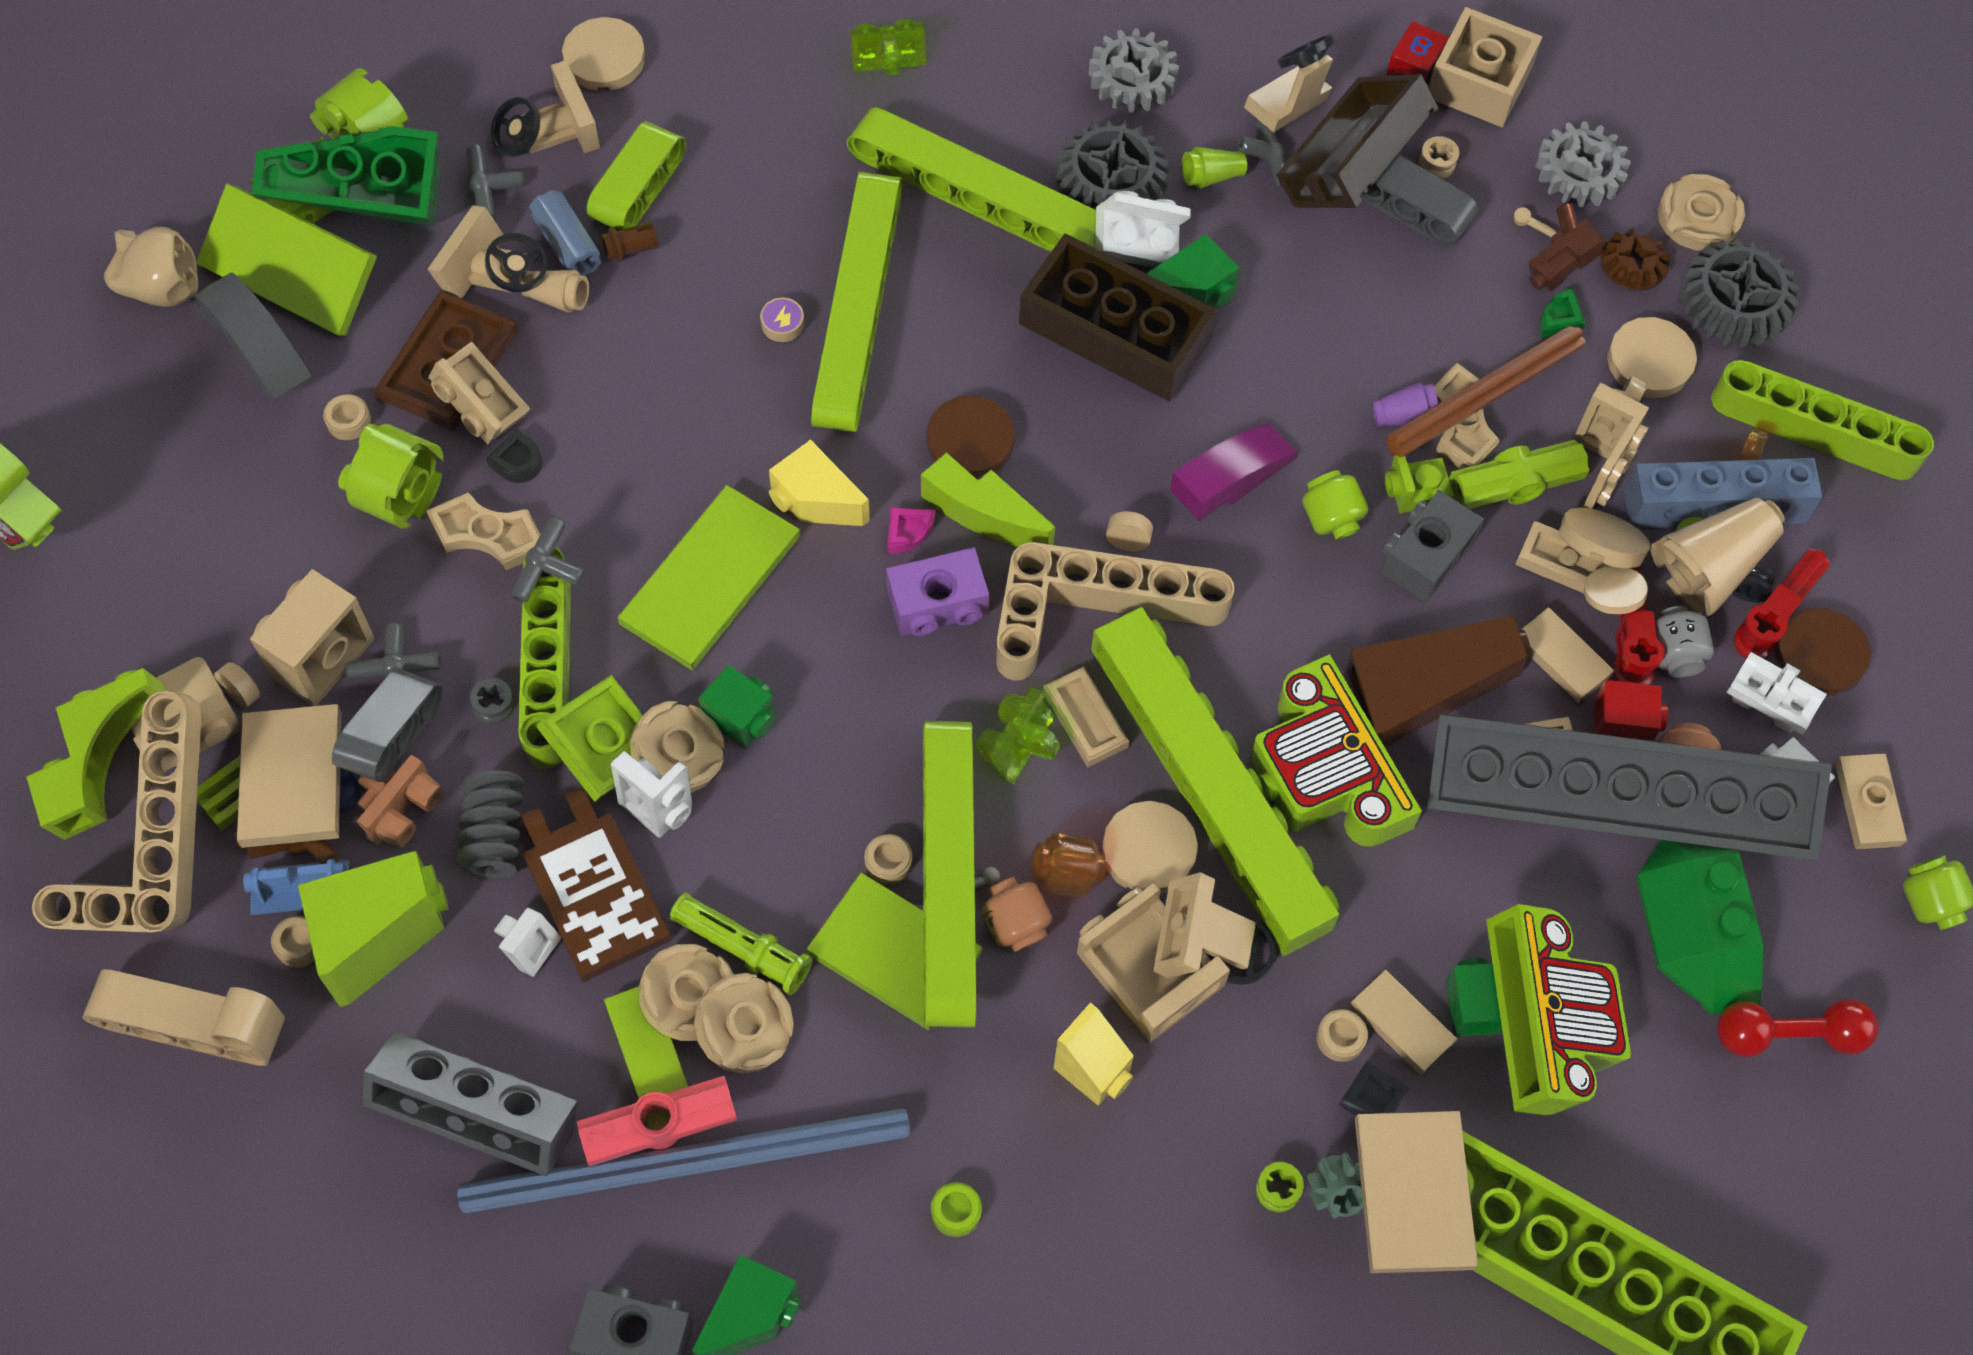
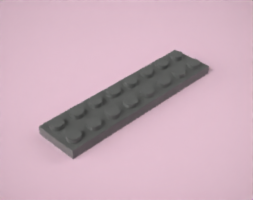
(1629, 786)

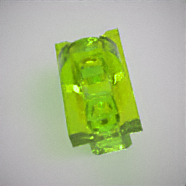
(901, 42)
(1024, 735)

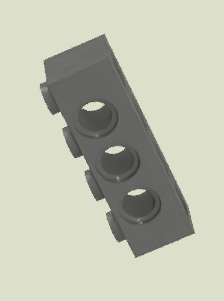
(469, 1103)

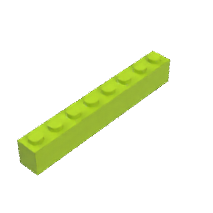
(1215, 782)

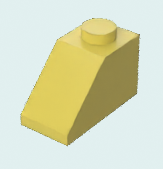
(816, 489)
(1094, 1057)

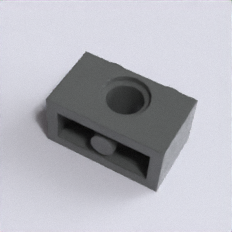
(1422, 567)
(609, 1310)

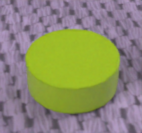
(956, 1209)

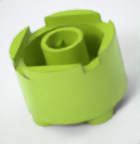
(357, 107)
(392, 474)

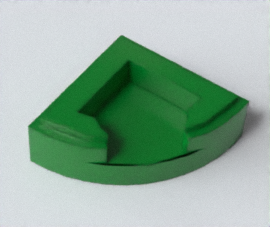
(1561, 313)

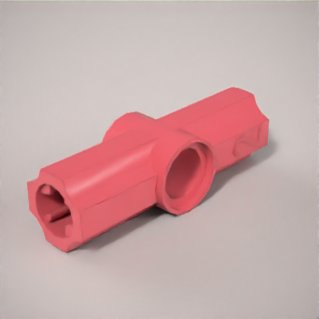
(623, 1129)

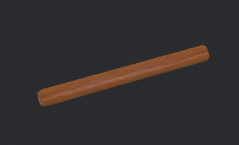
(1484, 391)

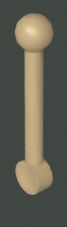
(1523, 217)

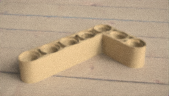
(1099, 594)
(151, 834)

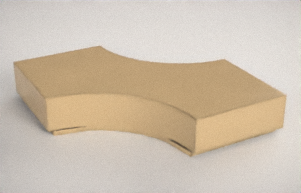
(1470, 440)
(467, 525)

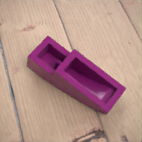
(1231, 469)

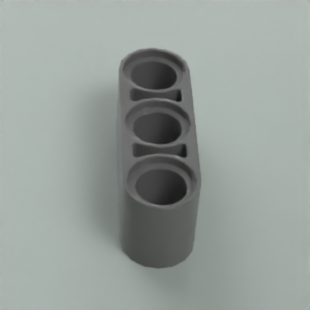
(1422, 201)
(387, 724)

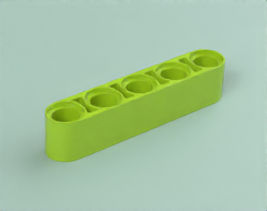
(1887, 444)
(546, 675)

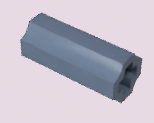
(565, 233)

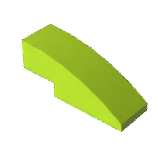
(984, 504)

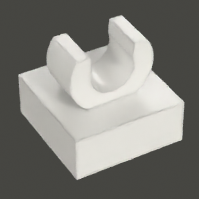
(527, 940)

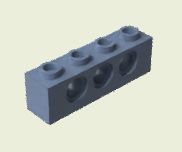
(1670, 492)

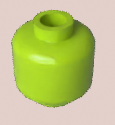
(1335, 504)
(1939, 892)

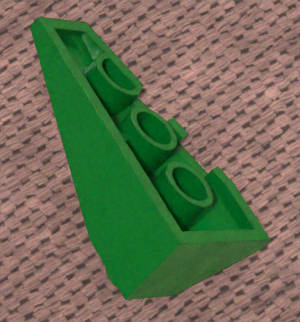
(366, 174)

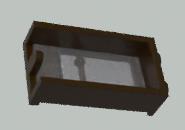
(1356, 141)

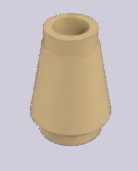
(559, 289)

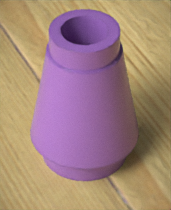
(1404, 405)

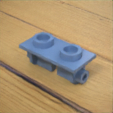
(277, 887)

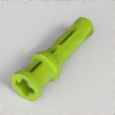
(760, 953)

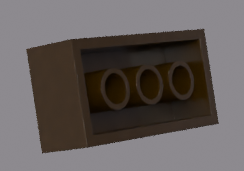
(1117, 316)

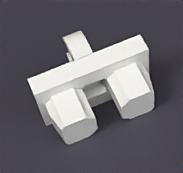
(1789, 702)

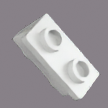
(1139, 228)
(648, 797)

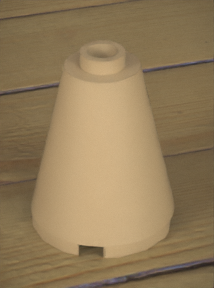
(1718, 552)

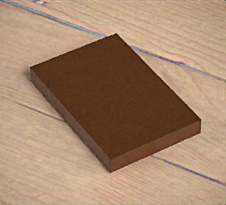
(440, 334)

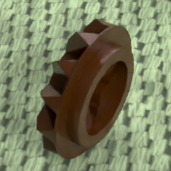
(1624, 270)

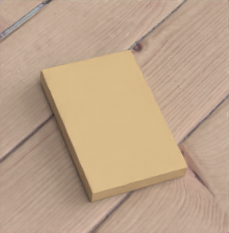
(288, 776)
(1415, 1192)

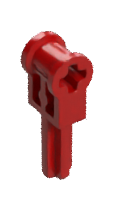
(1769, 621)
(1637, 646)

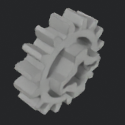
(1129, 70)
(1582, 164)

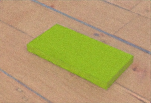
(286, 259)
(709, 577)

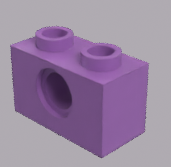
(953, 574)

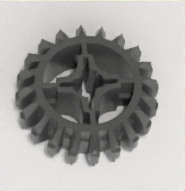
(1093, 156)
(1739, 294)

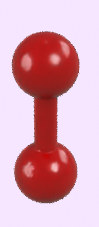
(1845, 1026)

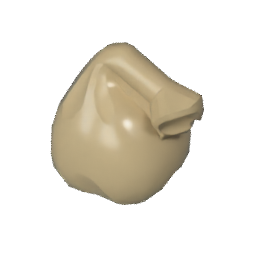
(153, 267)

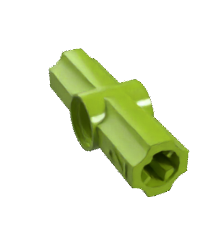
(1519, 474)

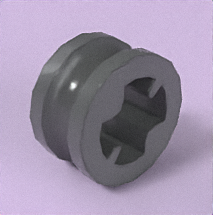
(493, 713)

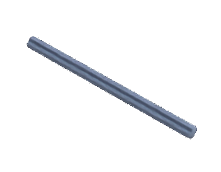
(684, 1160)

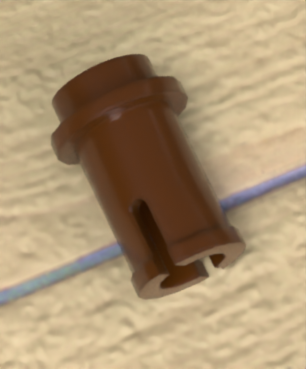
(629, 241)

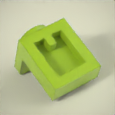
(1416, 481)

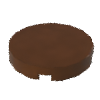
(972, 433)
(1825, 649)

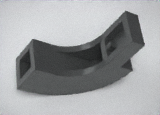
(252, 334)

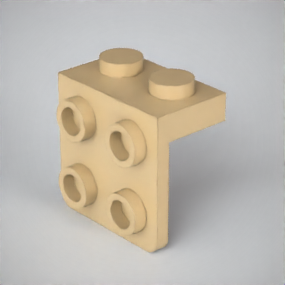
(1614, 431)
(217, 716)

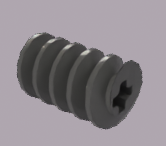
(486, 823)

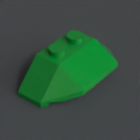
(1702, 923)

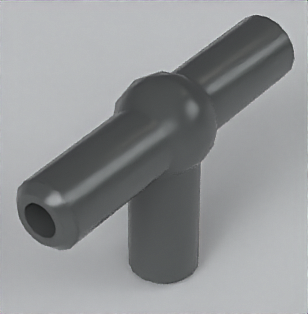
(1265, 148)
(483, 183)
(540, 560)
(393, 658)

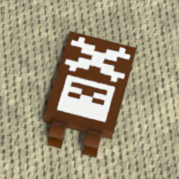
(593, 889)

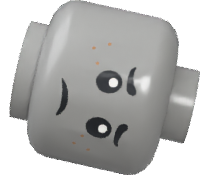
(1685, 641)

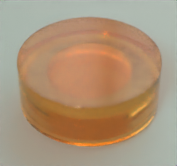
(1754, 445)

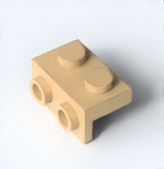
(477, 393)

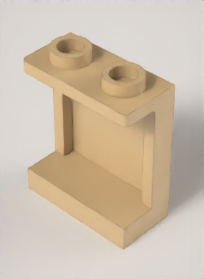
(1123, 956)

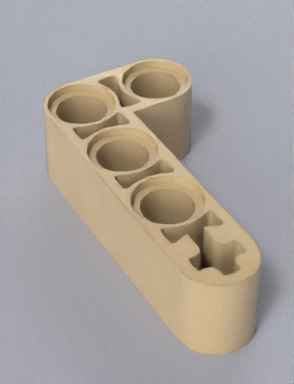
(232, 1027)

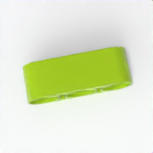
(636, 176)

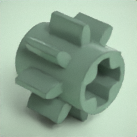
(1337, 1186)

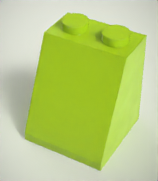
(370, 921)

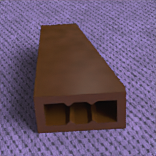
(1434, 673)

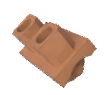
(390, 798)

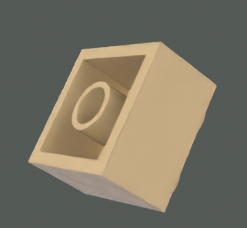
(1484, 66)
(312, 637)

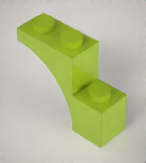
(72, 789)

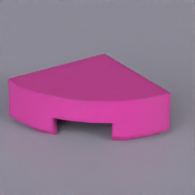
(908, 528)

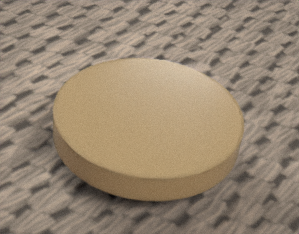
(1615, 590)

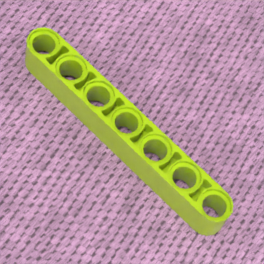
(970, 181)
(857, 302)
(948, 875)

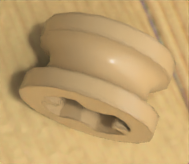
(1440, 147)

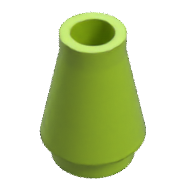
(1210, 166)

